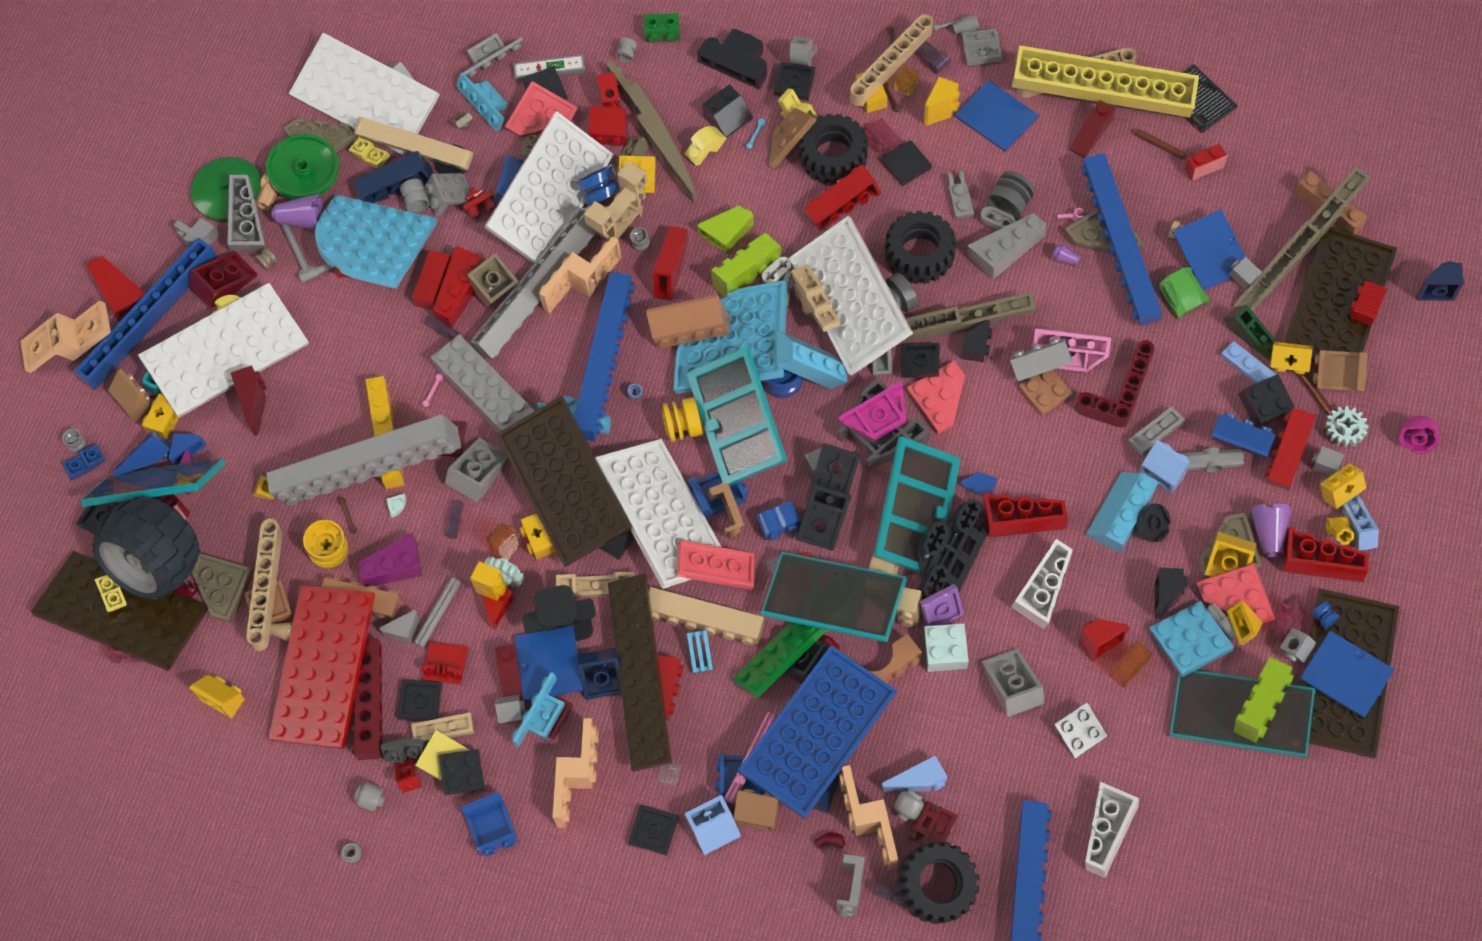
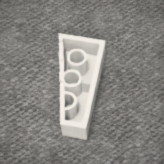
(1041, 590)
(1110, 823)

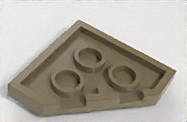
(337, 135)
(1089, 233)
(1234, 525)
(221, 585)

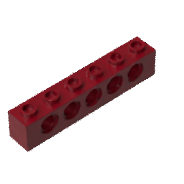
(371, 748)

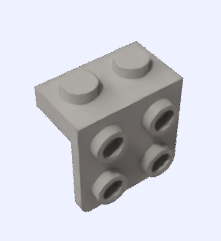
(446, 190)

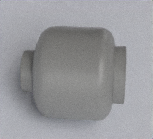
(369, 796)
(908, 805)

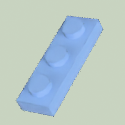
(1246, 363)

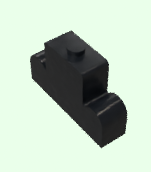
(736, 57)

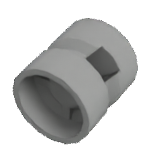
(414, 195)

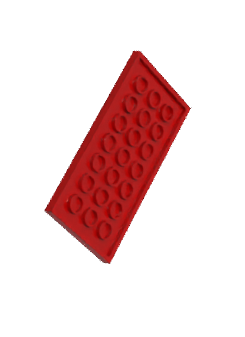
(322, 667)

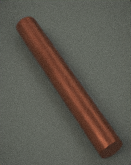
(1161, 144)
(1316, 393)

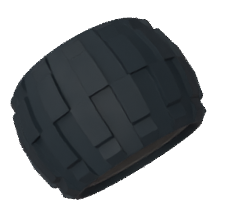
(146, 547)

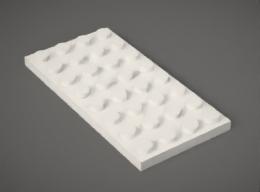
(355, 86)
(545, 188)
(858, 295)
(200, 359)
(656, 505)

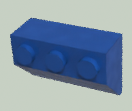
(1243, 434)

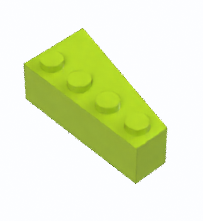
(745, 265)
(1263, 700)

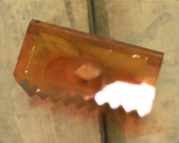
(503, 541)
(1130, 664)

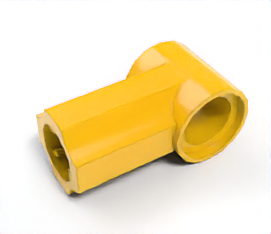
(1340, 529)

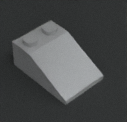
(476, 469)
(1013, 682)

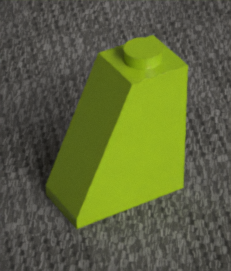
(726, 228)

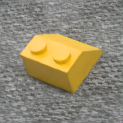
(942, 101)
(1229, 553)
(218, 695)

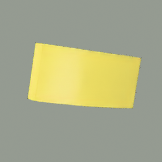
(368, 153)
(110, 593)

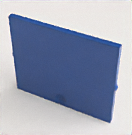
(996, 115)
(1209, 248)
(547, 653)
(1347, 674)

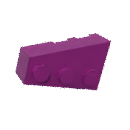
(392, 563)

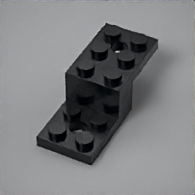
(828, 497)

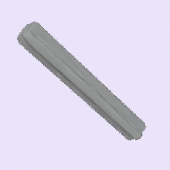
(437, 612)

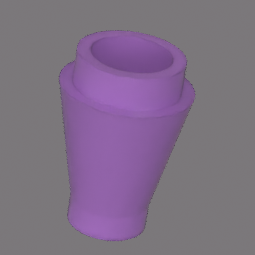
(1065, 255)

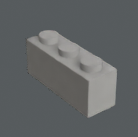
(1040, 358)

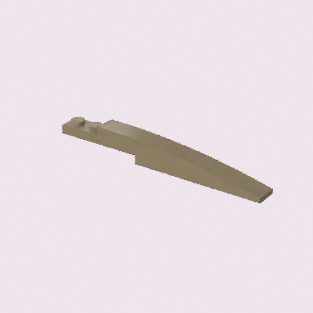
(653, 129)
(1304, 240)
(958, 320)

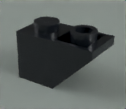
(975, 343)

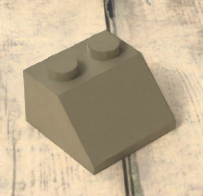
(491, 280)

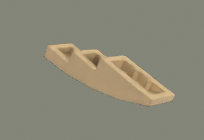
(815, 298)

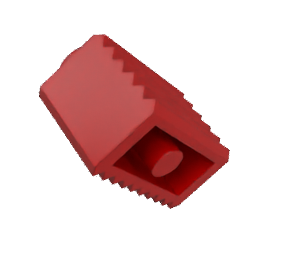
(1205, 162)
(1368, 302)

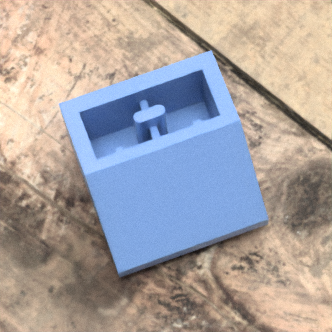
(1165, 466)
(712, 825)

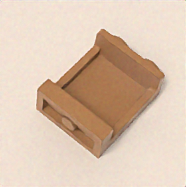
(1340, 370)
(724, 491)

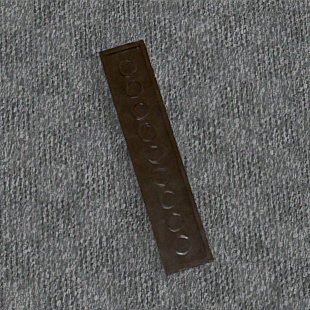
(639, 673)

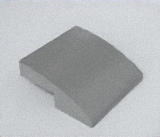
(981, 47)

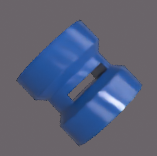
(1325, 615)

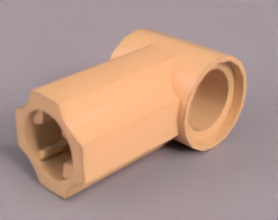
(266, 195)

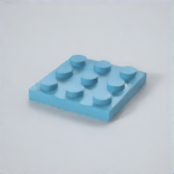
(1191, 639)

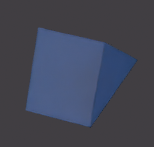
(980, 483)

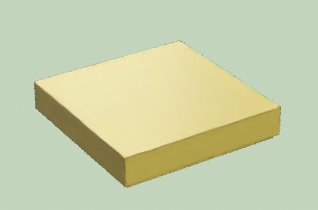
(437, 745)

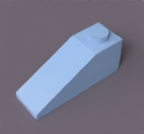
(1361, 524)
(919, 778)

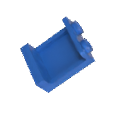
(700, 492)
(728, 769)
(490, 824)

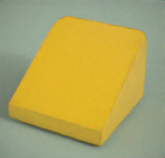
(261, 488)

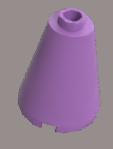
(299, 212)
(1271, 527)

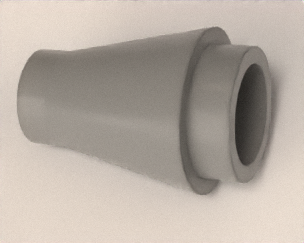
(967, 24)

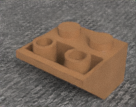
(130, 395)
(756, 810)

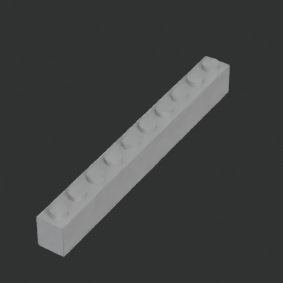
(525, 295)

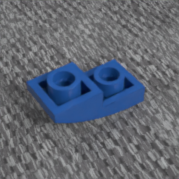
(84, 463)

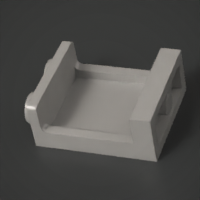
(853, 865)

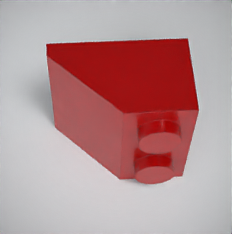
(608, 125)
(1101, 636)

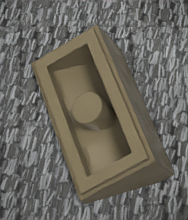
(635, 147)

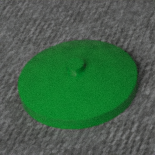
(302, 166)
(211, 186)

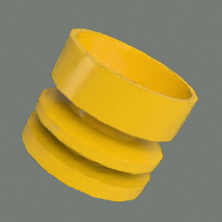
(682, 419)
(318, 537)

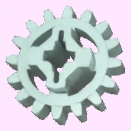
(1346, 426)
(509, 571)

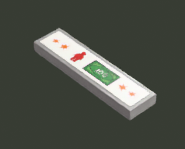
(563, 66)

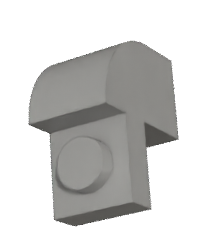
(802, 51)
(202, 229)

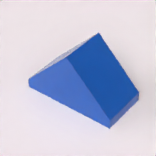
(184, 442)

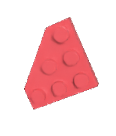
(537, 109)
(939, 396)
(1236, 586)

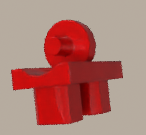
(472, 206)

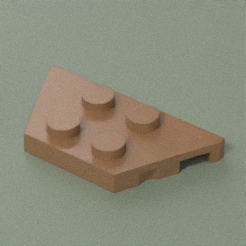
(788, 134)

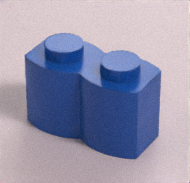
(778, 521)

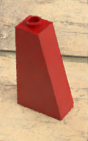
(669, 263)
(115, 286)

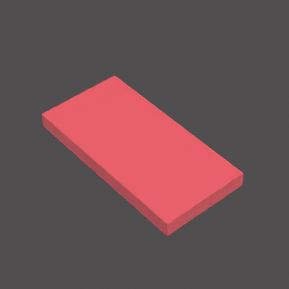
(715, 564)

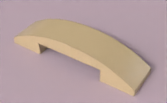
(590, 585)

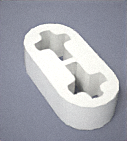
(774, 269)

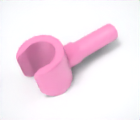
(1074, 216)

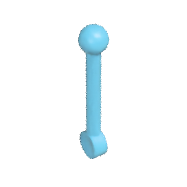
(761, 122)

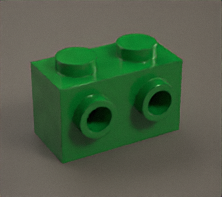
(661, 27)

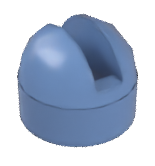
(639, 390)

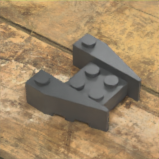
(884, 448)

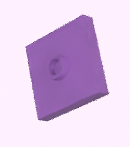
(942, 607)

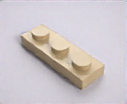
(449, 726)

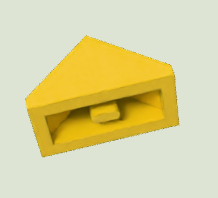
(1244, 622)

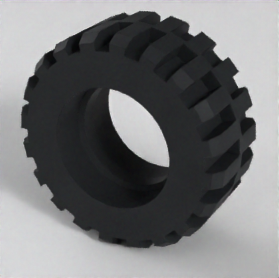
(833, 129)
(920, 226)
(964, 877)

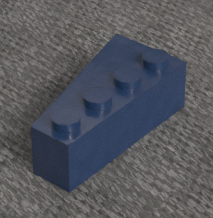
(388, 179)

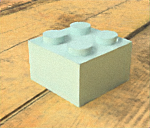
(945, 647)

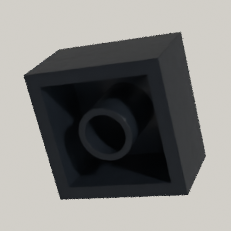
(1266, 400)

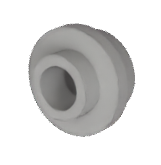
(349, 847)

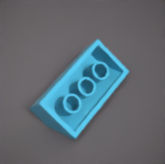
(809, 361)
(1121, 509)

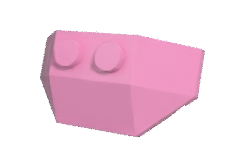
(1085, 348)

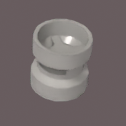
(626, 49)
(640, 239)
(74, 440)

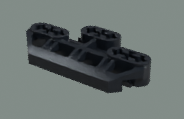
(947, 548)

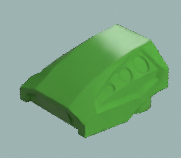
(1182, 292)

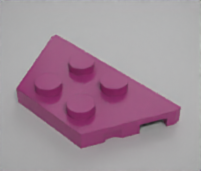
(878, 414)

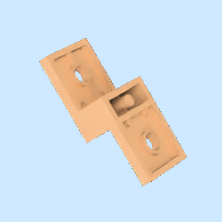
(580, 274)
(65, 336)
(575, 773)
(868, 818)

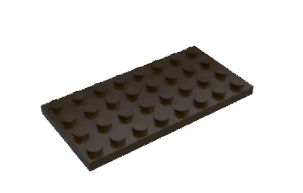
(1331, 286)
(564, 481)
(143, 628)
(1371, 628)

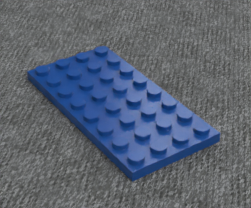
(817, 732)

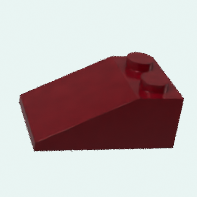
(220, 277)
(251, 395)

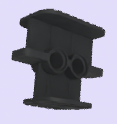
(558, 609)

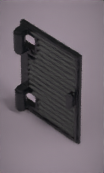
(1209, 104)

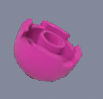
(1419, 434)

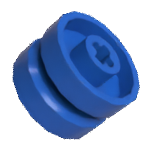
(599, 184)
(784, 386)

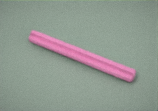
(739, 780)

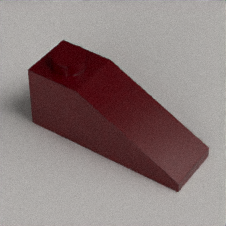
(1093, 128)
(509, 670)

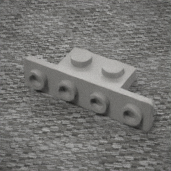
(487, 51)

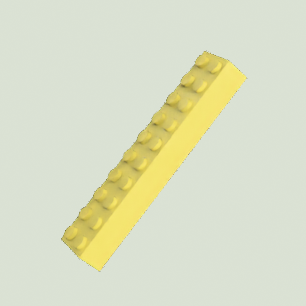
(1105, 81)

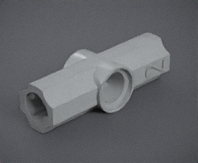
(1214, 459)

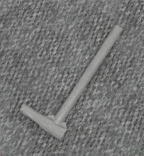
(307, 272)

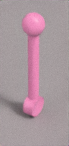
(439, 377)

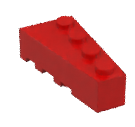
(842, 197)
(456, 287)
(1290, 449)
(1023, 515)
(1323, 558)

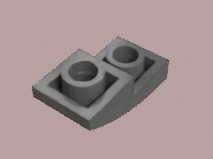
(399, 750)

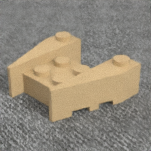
(626, 206)

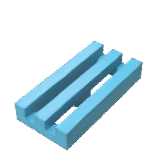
(702, 667)

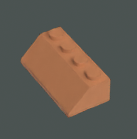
(688, 321)

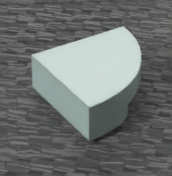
(396, 504)

